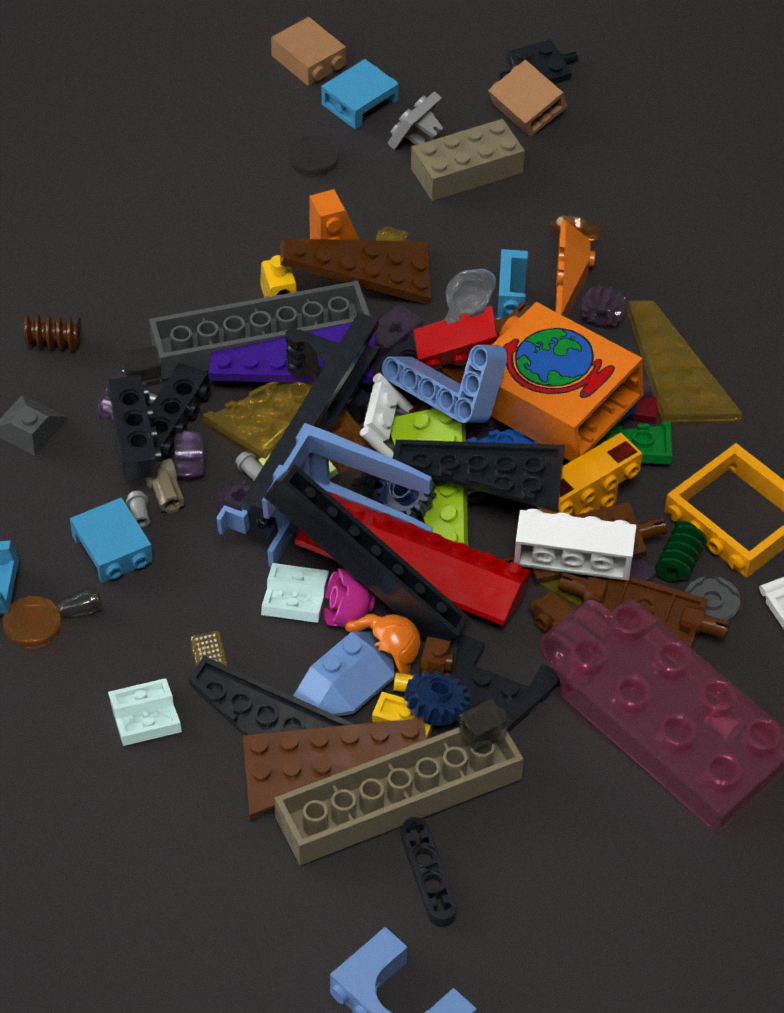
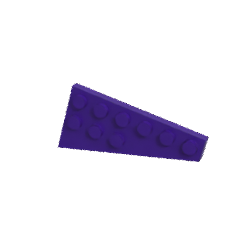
(269, 361)

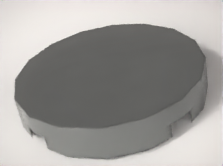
(723, 590)

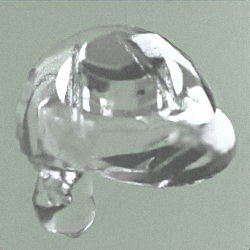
(468, 293)

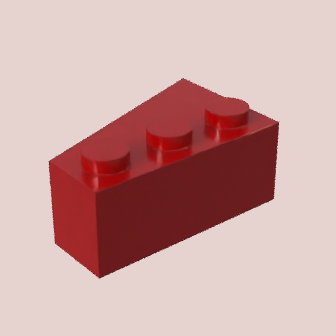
(452, 343)

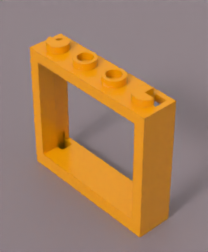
(718, 541)

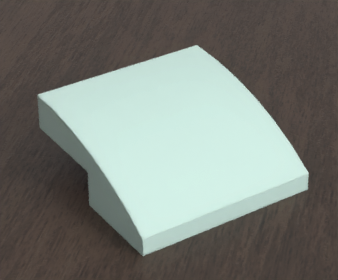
(295, 592)
(144, 712)

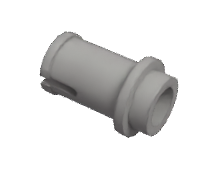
(247, 463)
(137, 502)

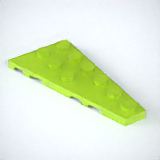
(449, 508)

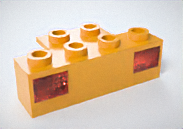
(594, 477)

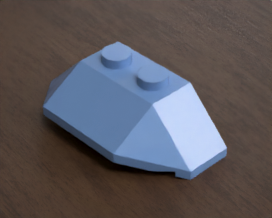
(347, 675)

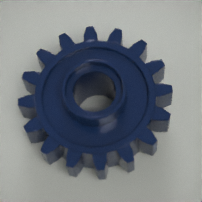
(405, 499)
(436, 698)

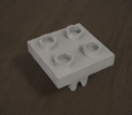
(417, 124)

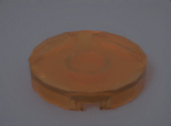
(591, 232)
(32, 622)

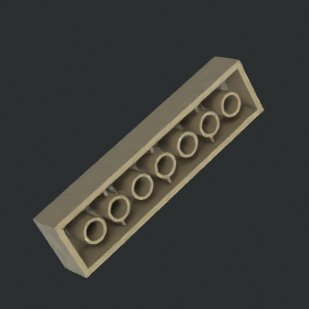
(390, 791)

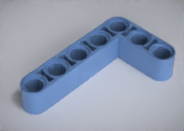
(465, 402)

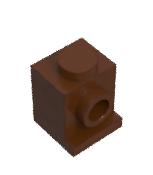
(549, 610)
(437, 657)

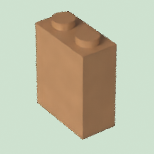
(308, 51)
(527, 98)

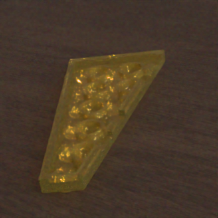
(677, 376)
(262, 416)

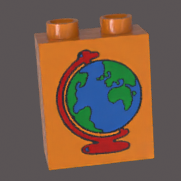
(563, 381)

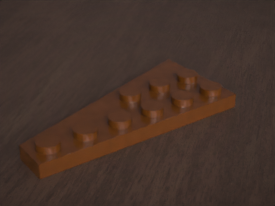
(378, 265)
(300, 757)

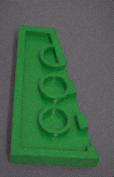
(651, 441)

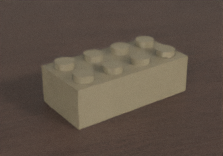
(467, 159)

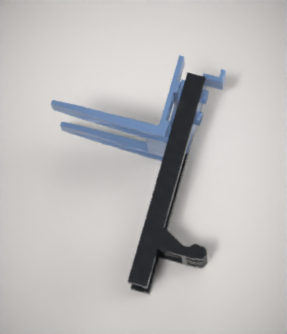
(310, 437)

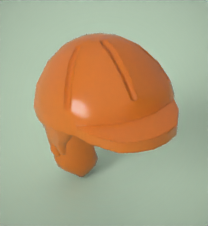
(396, 636)

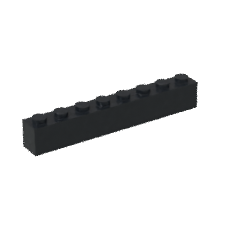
(365, 555)

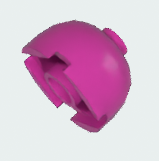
(347, 599)

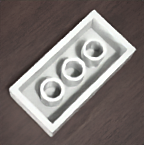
(574, 544)

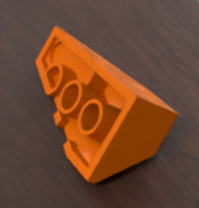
(572, 266)

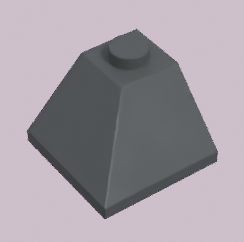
(30, 424)

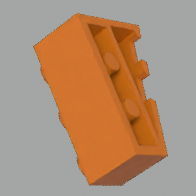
(330, 218)

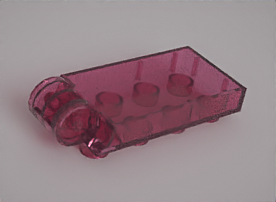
(666, 708)

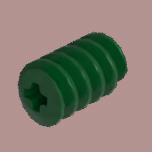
(681, 552)

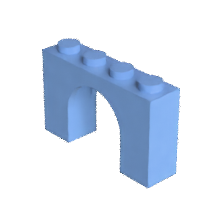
(369, 967)

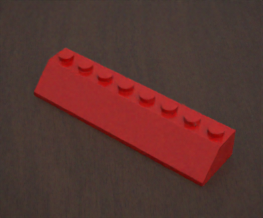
(464, 575)

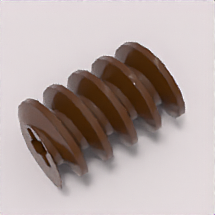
(52, 333)

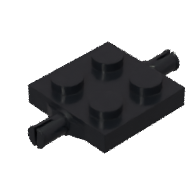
(545, 59)

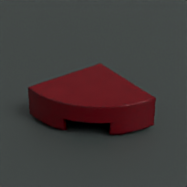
(646, 411)

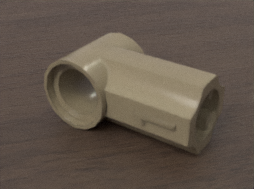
(166, 487)

